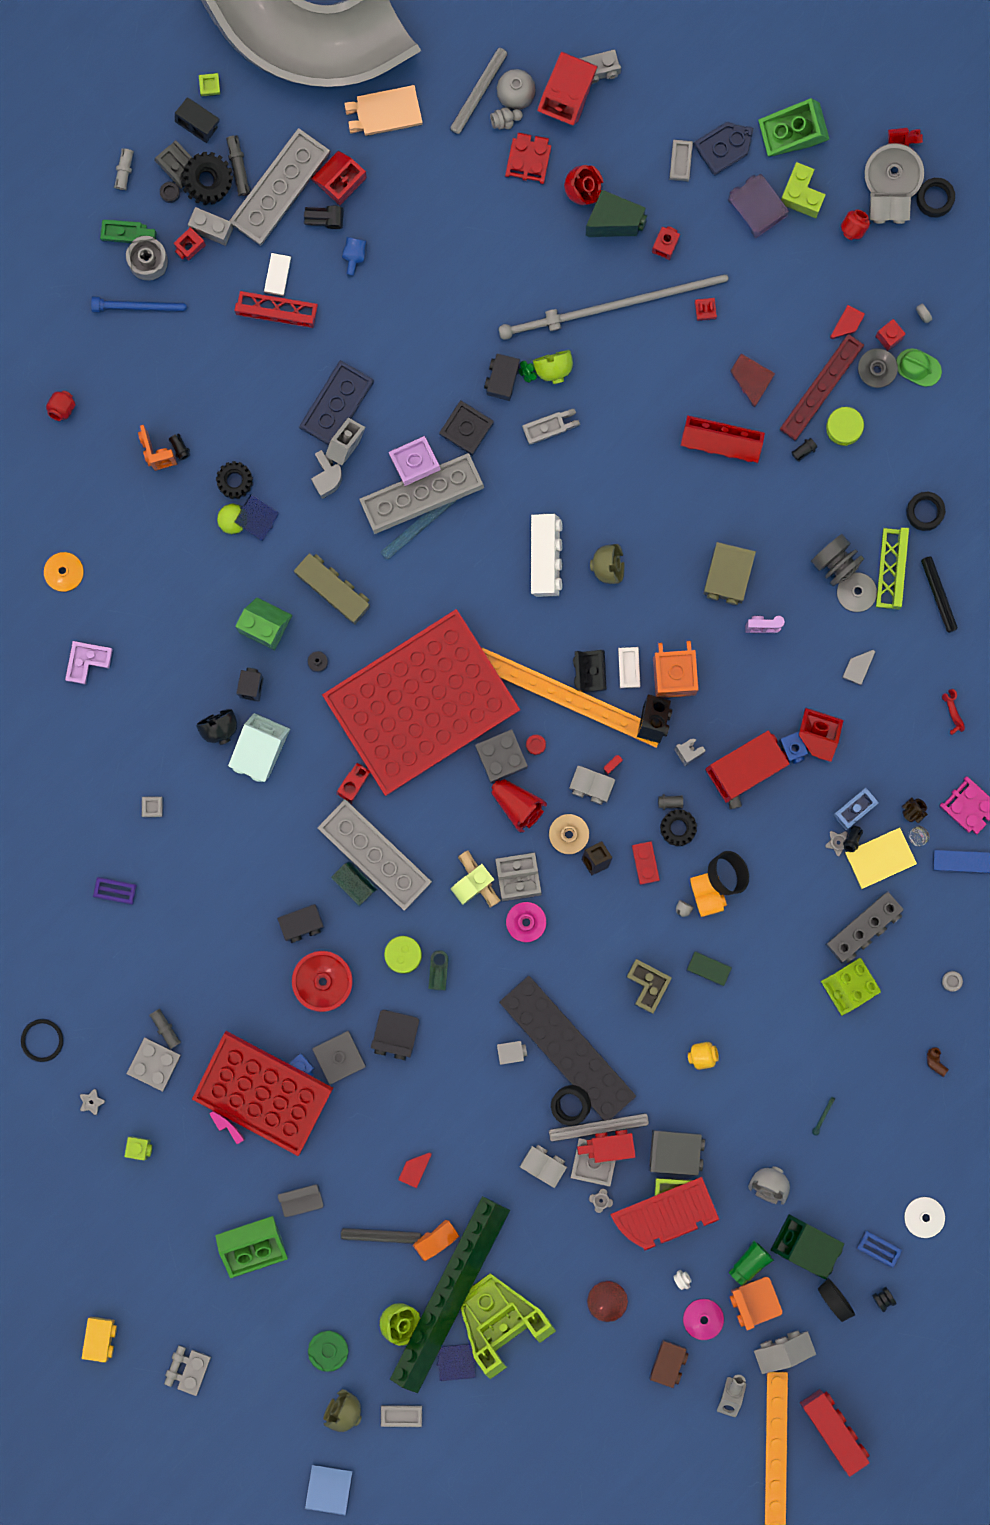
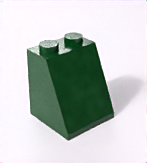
(615, 217)
(807, 1247)

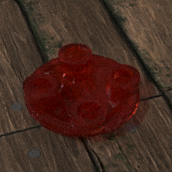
(607, 1301)

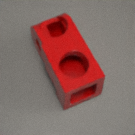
(353, 783)

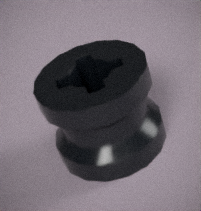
(884, 1299)

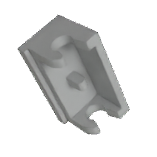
(686, 753)

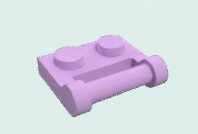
(759, 625)

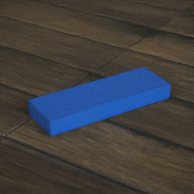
(961, 861)

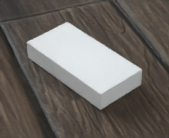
(277, 274)
(629, 667)

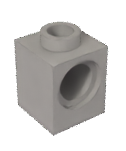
(511, 1052)

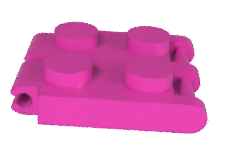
(969, 806)

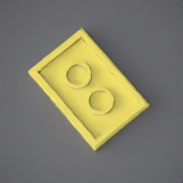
(881, 858)

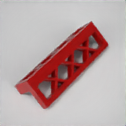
(276, 314)

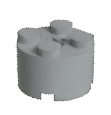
(136, 256)

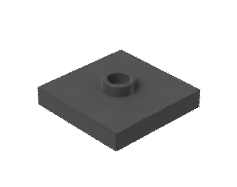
(339, 1057)

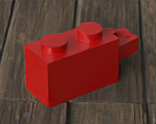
(609, 1148)

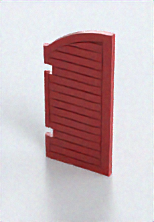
(667, 1214)

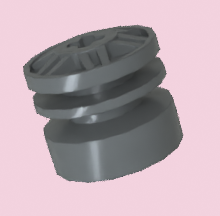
(837, 560)

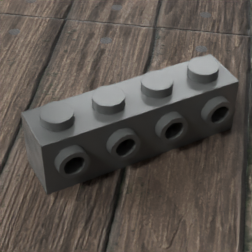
(864, 927)

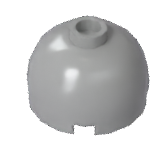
(516, 89)
(770, 1185)

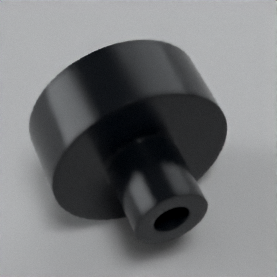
(317, 666)

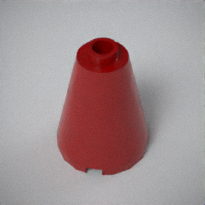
(518, 804)

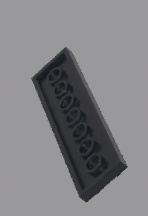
(567, 1048)

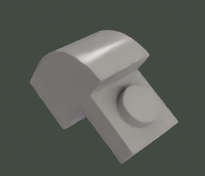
(329, 479)

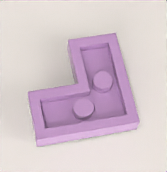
(83, 656)

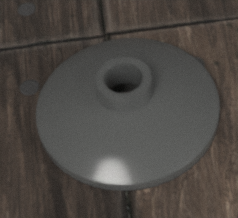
(877, 358)

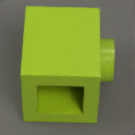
(138, 1148)

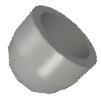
(683, 909)

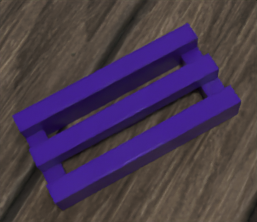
(97, 887)

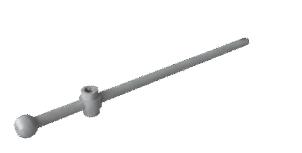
(554, 319)

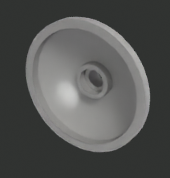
(881, 178)

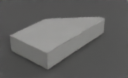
(858, 667)

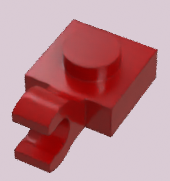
(904, 137)

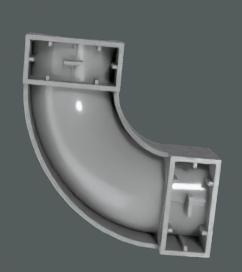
(313, 41)

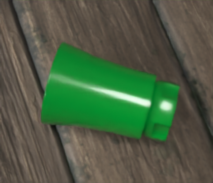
(750, 1263)

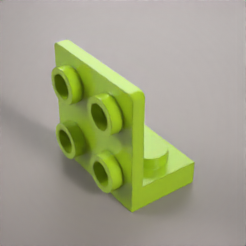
(851, 986)

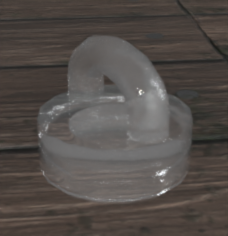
(919, 836)

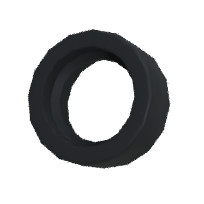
(938, 182)
(940, 509)
(562, 1117)

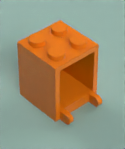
(675, 672)

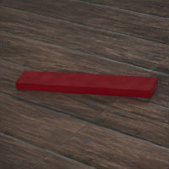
(821, 387)

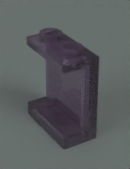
(758, 204)

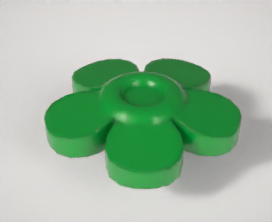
(527, 371)

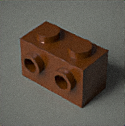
(668, 1364)

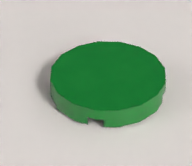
(328, 1351)

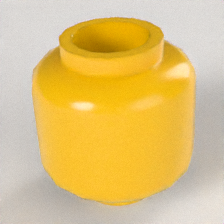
(703, 1055)

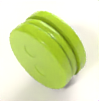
(845, 426)
(403, 954)

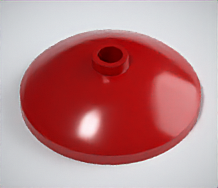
(307, 976)

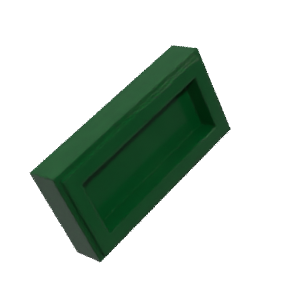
(709, 968)

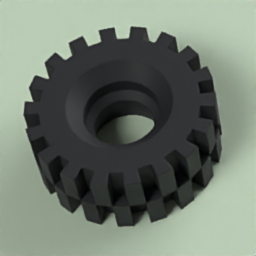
(214, 166)

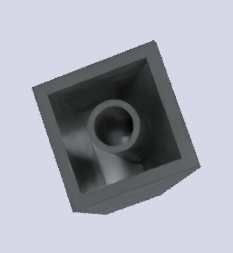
(676, 1152)

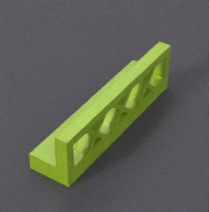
(899, 573)

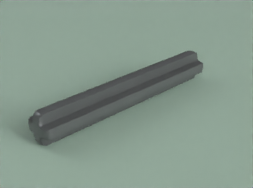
(380, 1235)

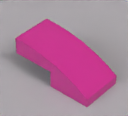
(222, 1123)

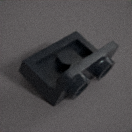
(590, 671)

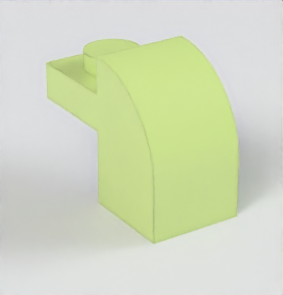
(472, 884)

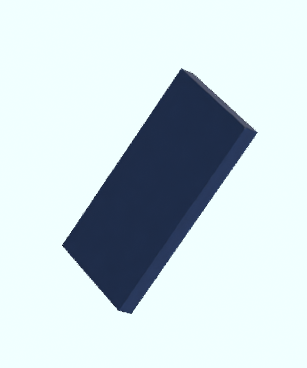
(336, 402)

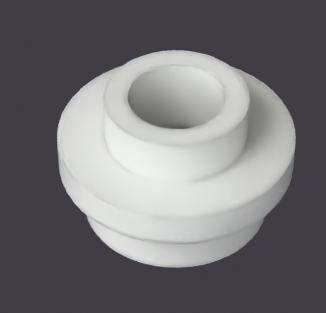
(682, 1280)

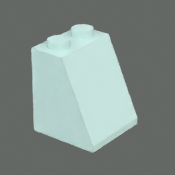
(258, 747)

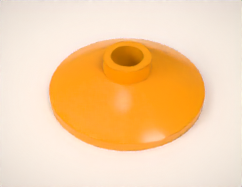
(68, 580)

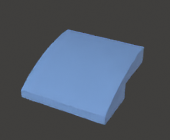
(328, 1490)

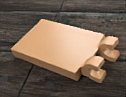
(385, 111)

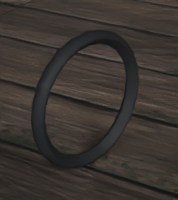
(45, 1058)

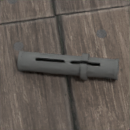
(236, 158)

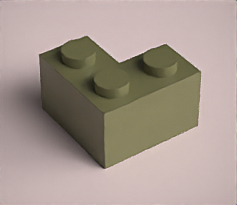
(653, 984)

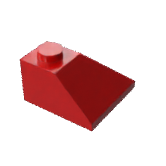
(820, 733)

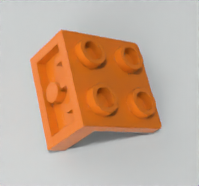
(163, 457)

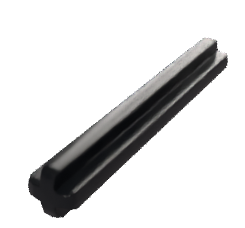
(939, 594)

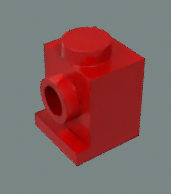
(190, 237)

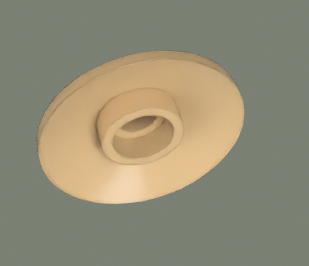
(569, 823)

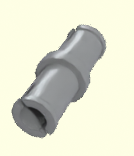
(123, 169)

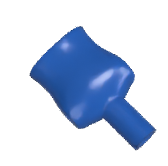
(354, 253)

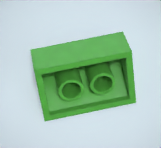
(251, 1247)

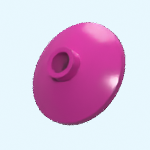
(526, 911)
(702, 1308)

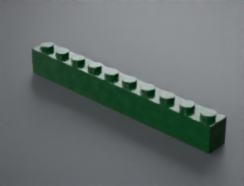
(449, 1295)

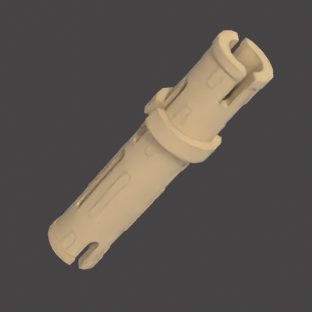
(488, 892)

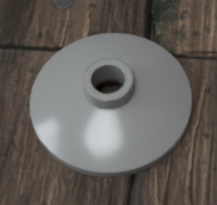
(855, 602)

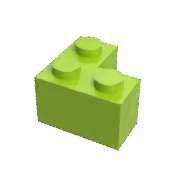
(798, 195)

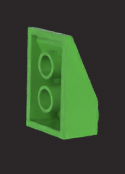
(794, 128)

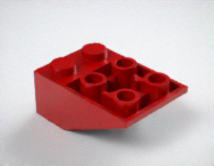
(567, 88)

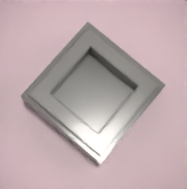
(152, 806)

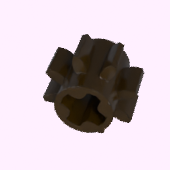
(914, 810)

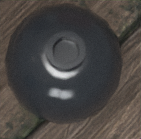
(218, 727)

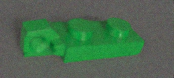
(124, 231)

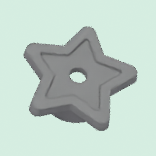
(833, 842)
(86, 1098)

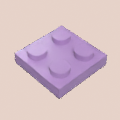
(414, 461)

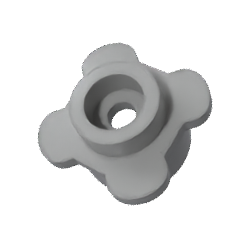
(601, 1195)

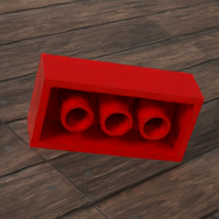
(834, 1432)

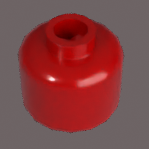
(855, 224)
(60, 405)

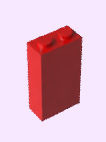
(747, 766)

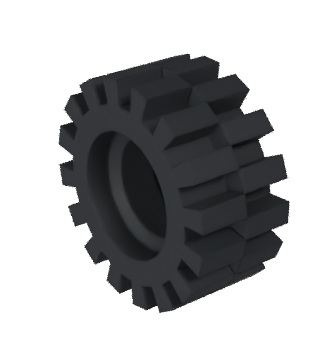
(234, 492)
(691, 827)

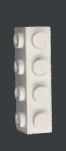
(545, 555)

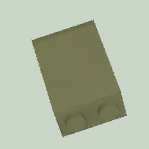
(729, 573)

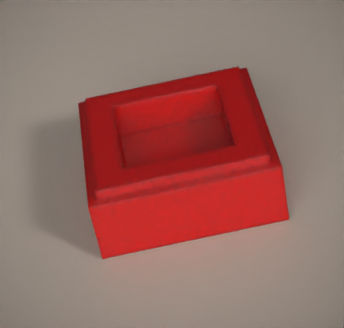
(612, 764)

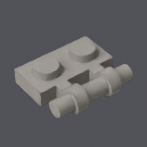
(193, 1373)

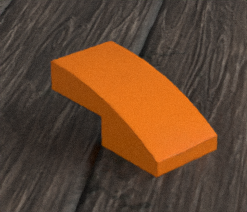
(436, 1241)

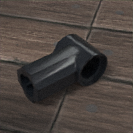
(330, 217)

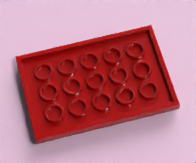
(262, 1093)

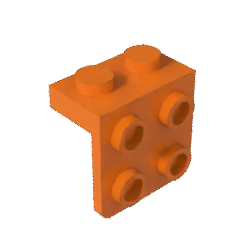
(755, 1302)

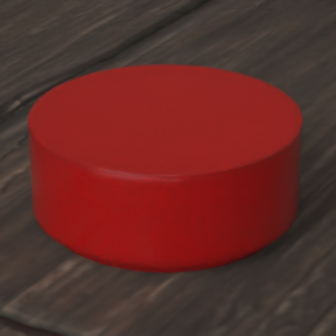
(535, 744)

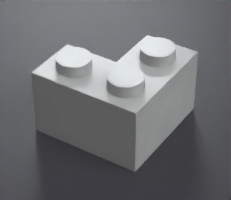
(784, 1352)

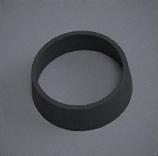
(740, 869)
(836, 1300)

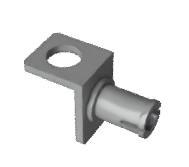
(732, 1395)

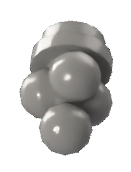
(504, 118)

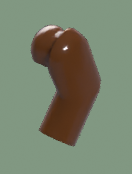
(933, 1060)

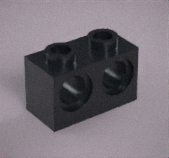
(654, 719)

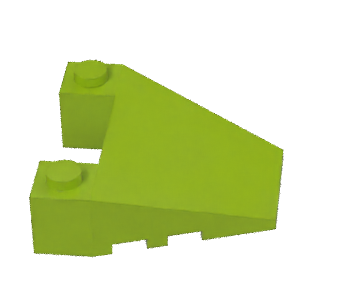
(495, 1317)

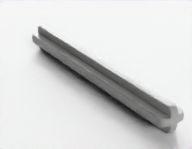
(478, 90)
(598, 1127)

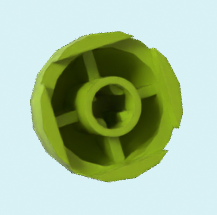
(554, 366)
(398, 1323)

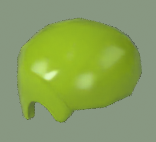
(226, 518)

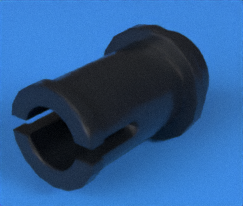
(179, 447)
(805, 449)
(851, 843)

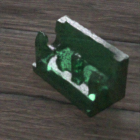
(354, 883)

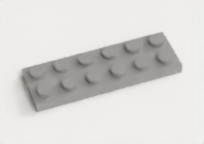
(279, 186)
(402, 503)
(374, 855)

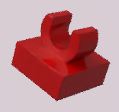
(705, 309)

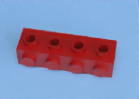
(722, 439)

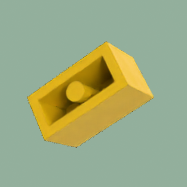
(98, 1339)

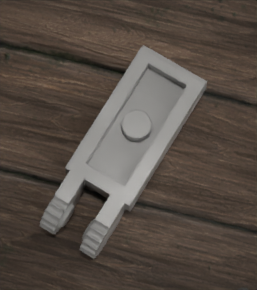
(549, 426)

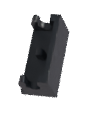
(196, 120)

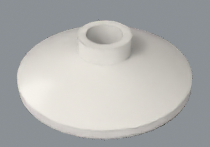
(914, 1214)

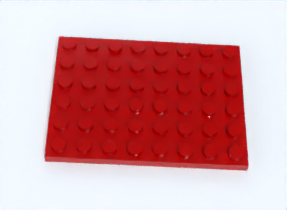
(421, 702)

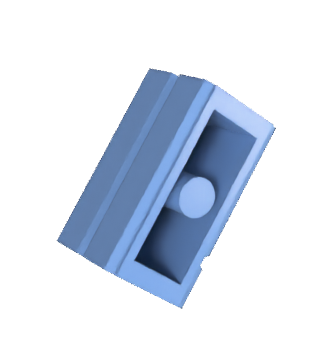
(855, 809)

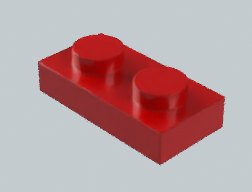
(645, 863)

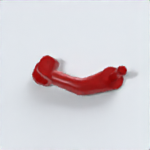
(953, 711)

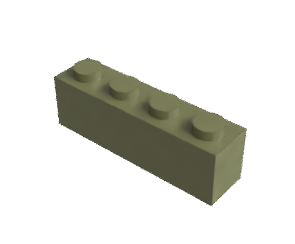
(332, 589)

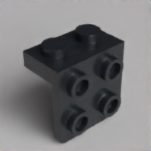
(395, 1034)

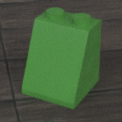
(263, 623)

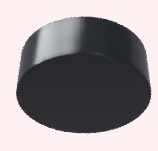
(169, 192)

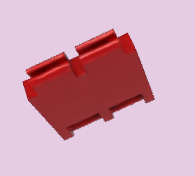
(529, 157)

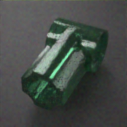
(438, 973)

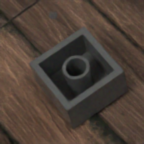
(501, 756)

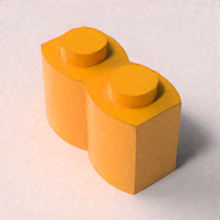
(706, 897)

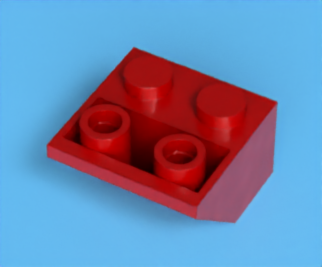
(340, 177)

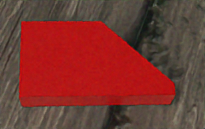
(848, 322)
(414, 1170)

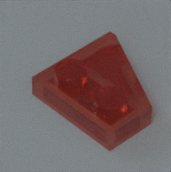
(751, 377)

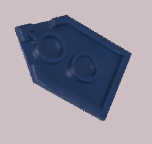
(724, 146)

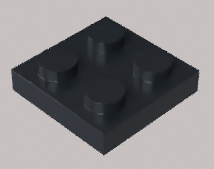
(466, 427)

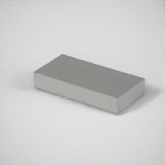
(681, 160)
(401, 1416)

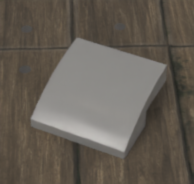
(518, 877)

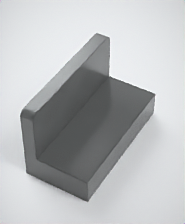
(301, 1200)

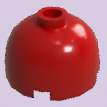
(583, 185)

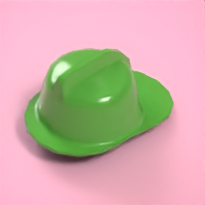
(919, 367)

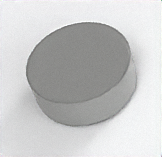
(924, 313)
(952, 981)

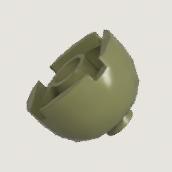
(607, 564)
(343, 1413)

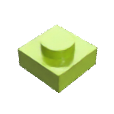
(209, 84)

